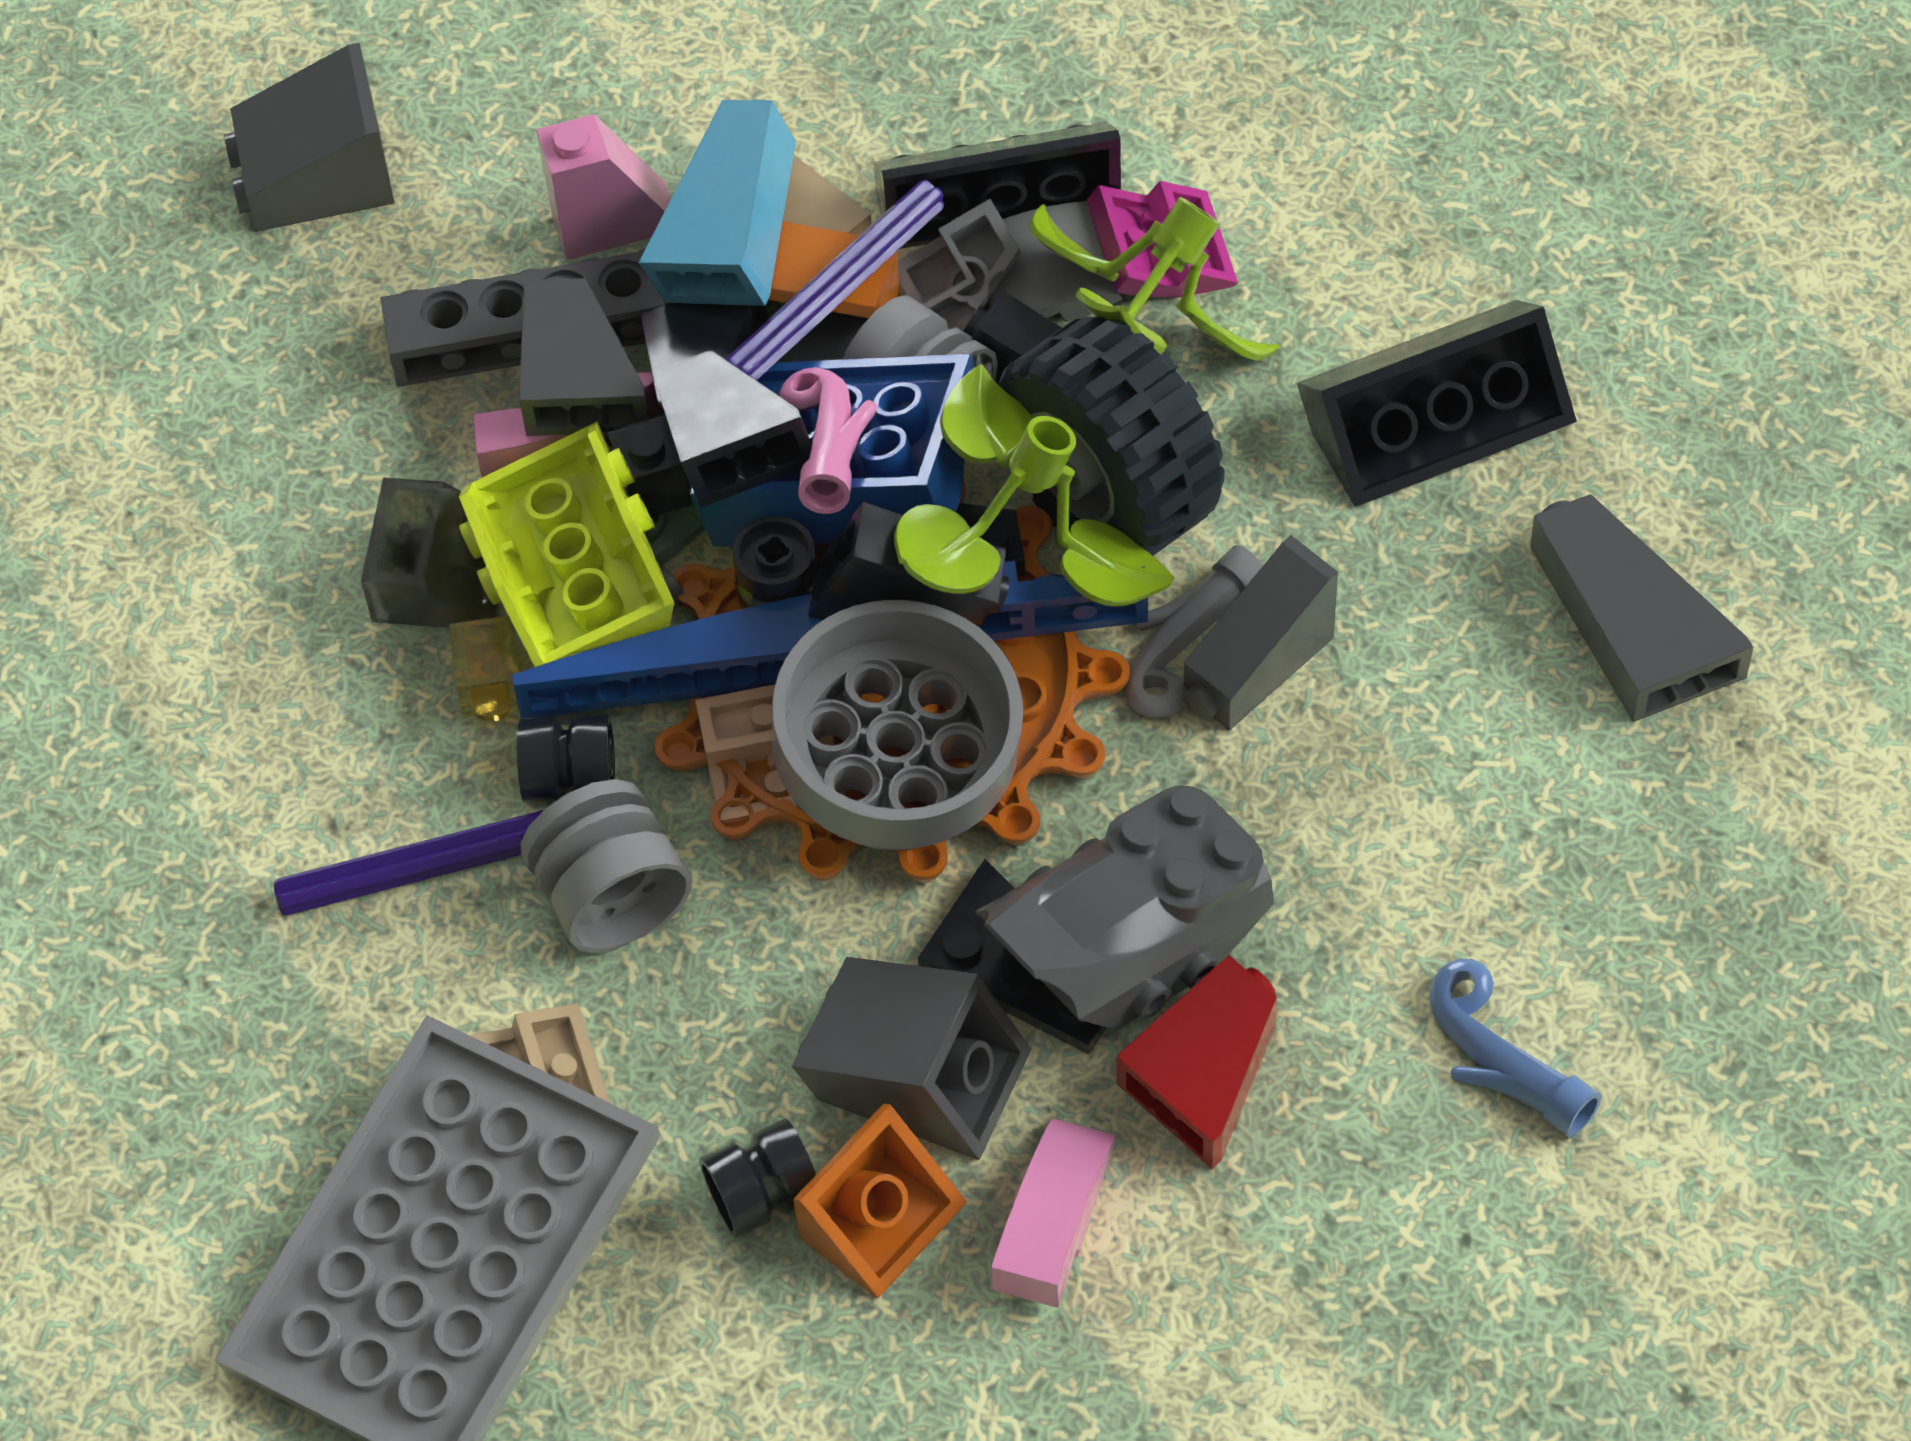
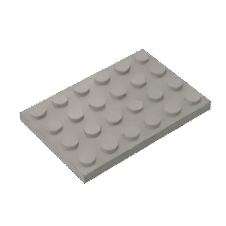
(439, 1244)

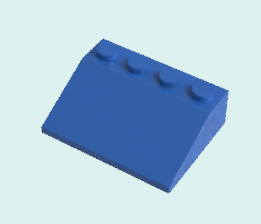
(897, 458)

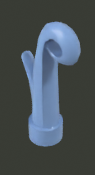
(1506, 1068)

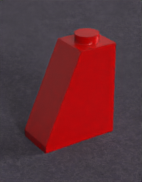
(1203, 1057)

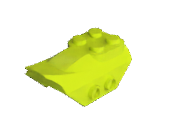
(567, 548)

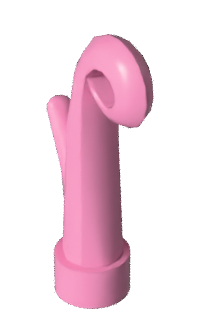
(827, 475)

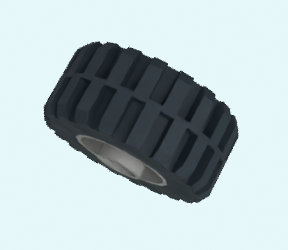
(1140, 434)

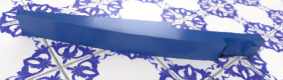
(751, 644)

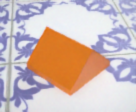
(809, 249)
(876, 1203)

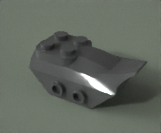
(1137, 909)

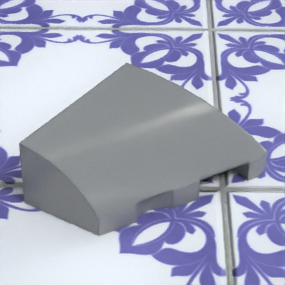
(961, 265)

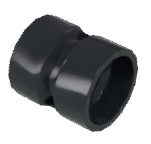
(773, 561)
(563, 759)
(757, 1178)

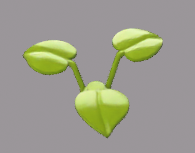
(1178, 243)
(991, 425)

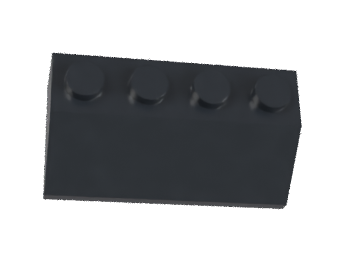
(1011, 172)
(1438, 401)

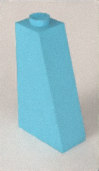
(726, 212)

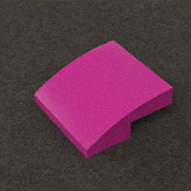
(1127, 216)

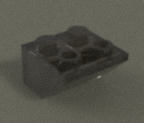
(418, 559)

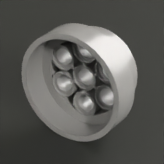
(914, 660)

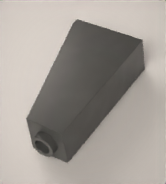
(1634, 611)

